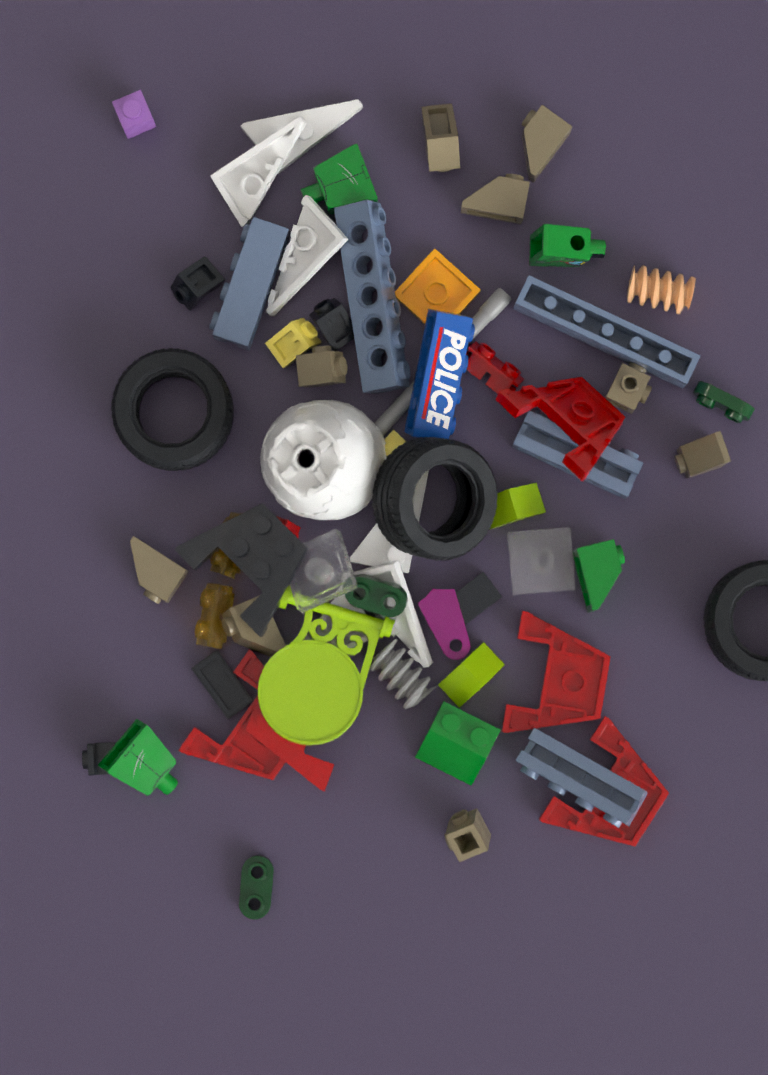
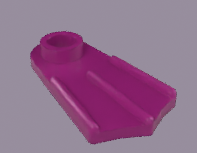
(446, 621)

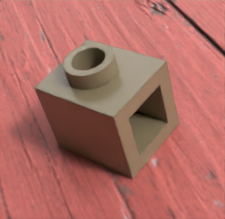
(321, 367)
(629, 387)
(467, 834)

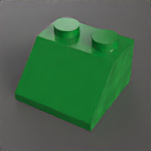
(597, 571)
(457, 743)

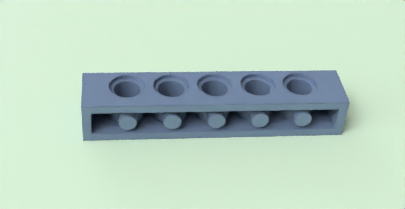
(360, 285)

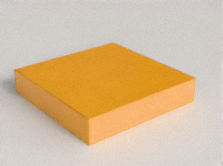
(436, 286)

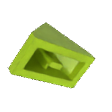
(517, 505)
(471, 675)

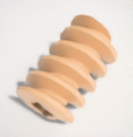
(660, 289)

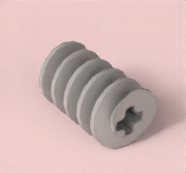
(401, 675)

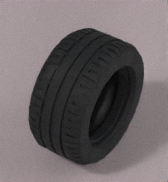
(140, 378)
(473, 507)
(719, 621)

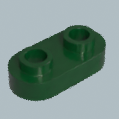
(734, 408)
(375, 594)
(256, 887)

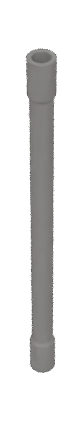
(488, 312)

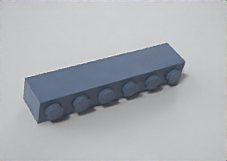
(606, 332)

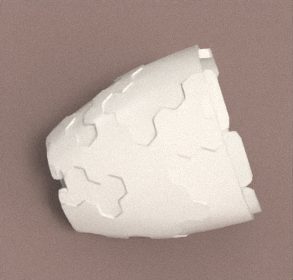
(346, 459)

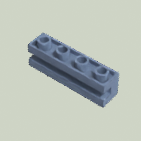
(250, 284)
(549, 443)
(581, 777)

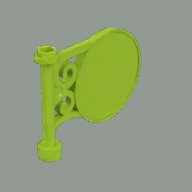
(312, 687)

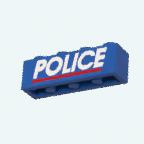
(439, 374)

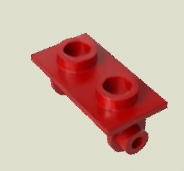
(484, 360)

